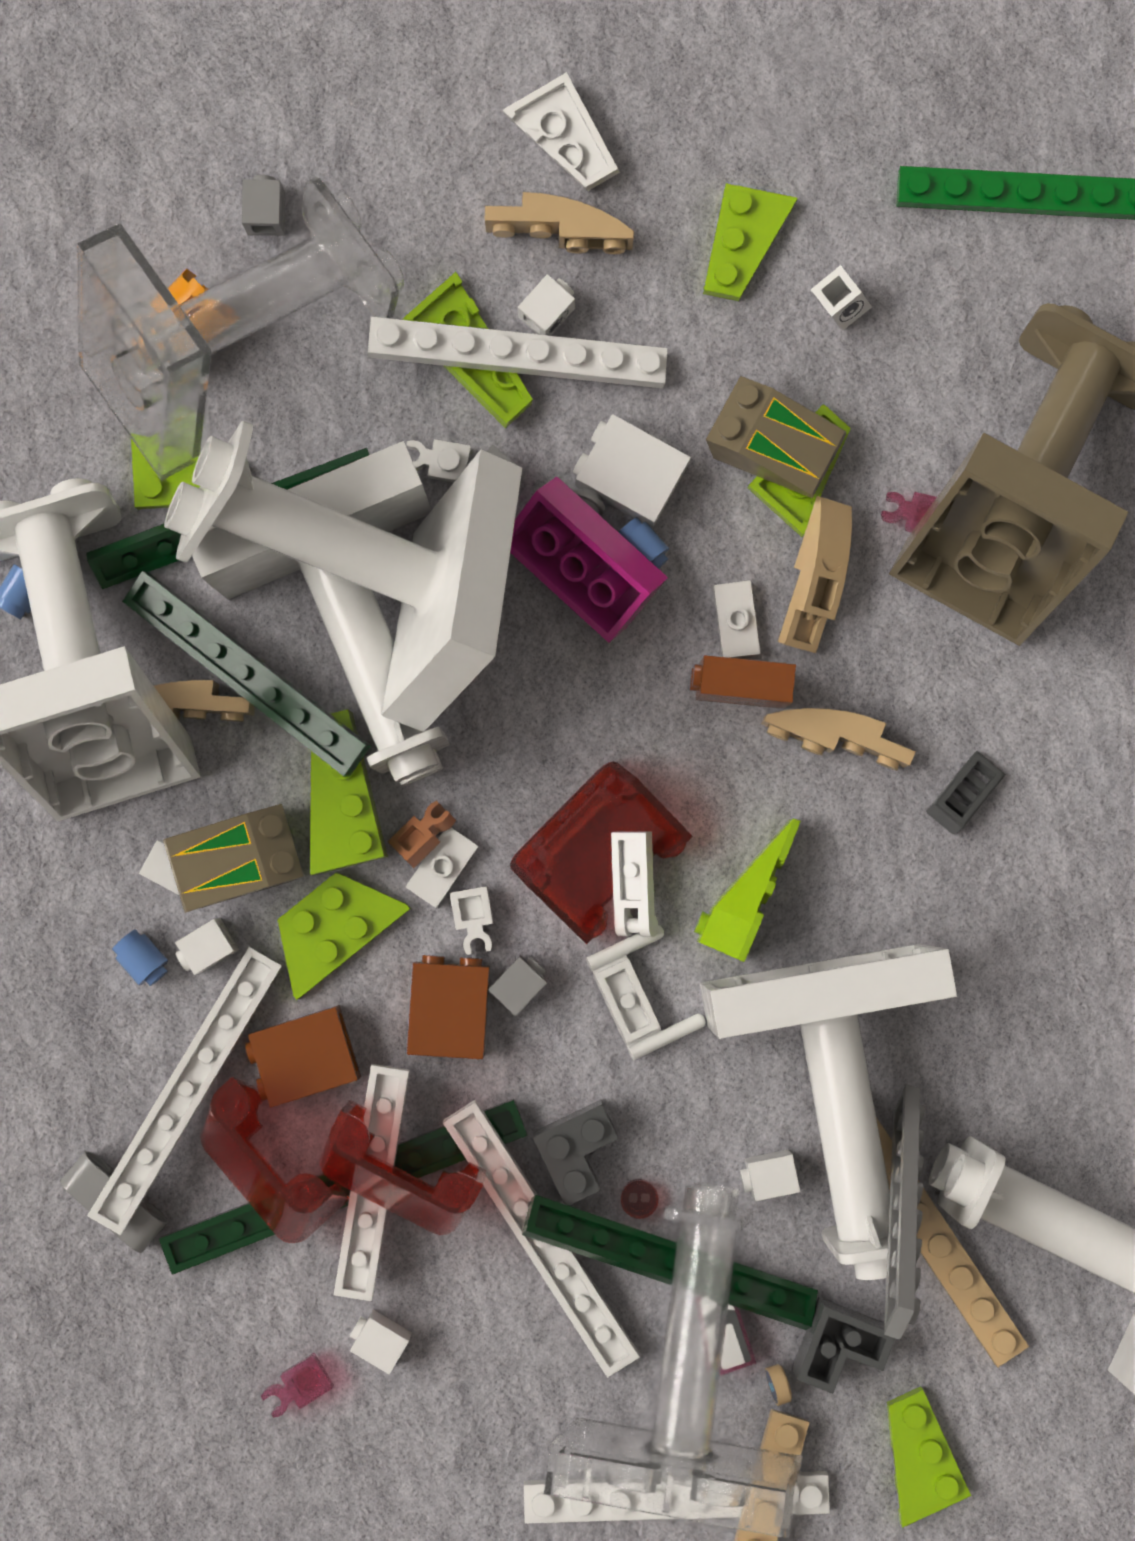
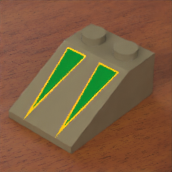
(774, 437)
(233, 858)

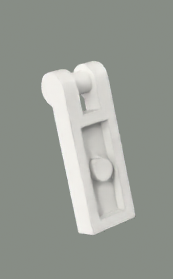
(633, 883)

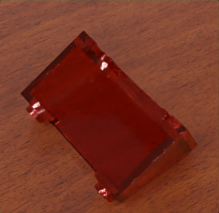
(572, 852)
(430, 1207)
(288, 1209)

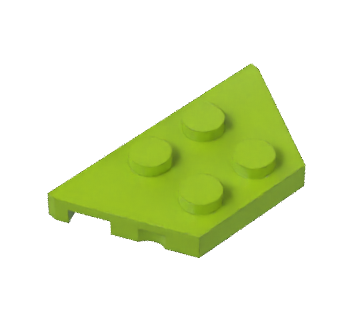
(332, 927)

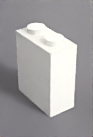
(631, 469)

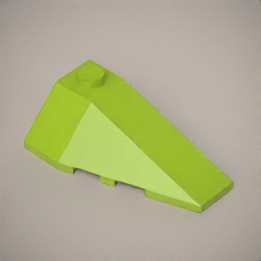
(736, 914)

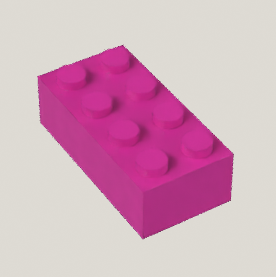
(583, 559)

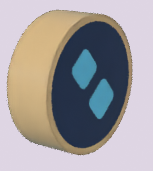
(778, 1384)

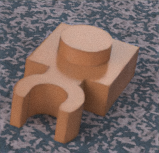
(418, 837)

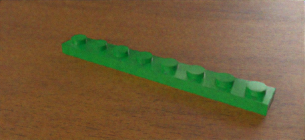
(1016, 192)

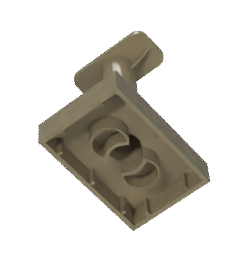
(1009, 523)

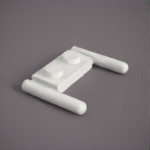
(628, 1000)

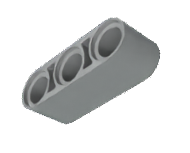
(85, 1183)

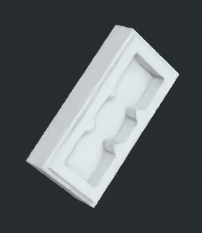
(736, 619)
(442, 867)

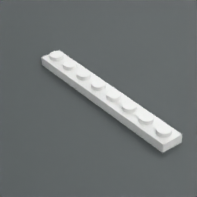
(517, 352)
(184, 1091)
(556, 1265)
(553, 1509)

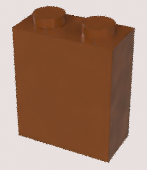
(743, 682)
(448, 1008)
(303, 1056)

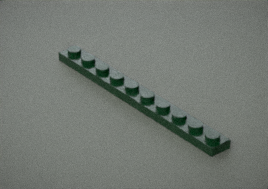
(245, 1226)

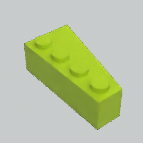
(342, 814)

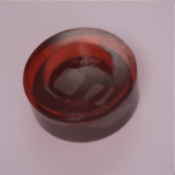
(639, 1198)

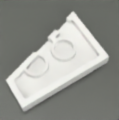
(565, 131)

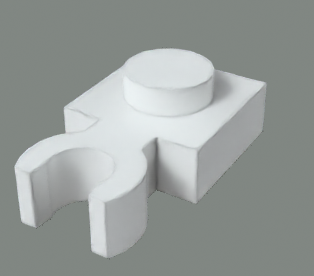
(444, 461)
(472, 911)

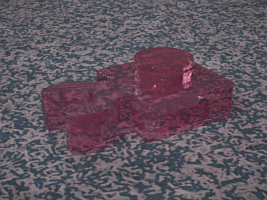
(907, 510)
(302, 1384)

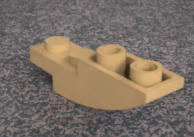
(577, 223)
(822, 576)
(203, 697)
(823, 728)

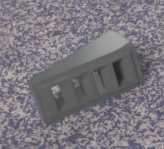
(958, 814)

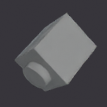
(263, 206)
(519, 984)

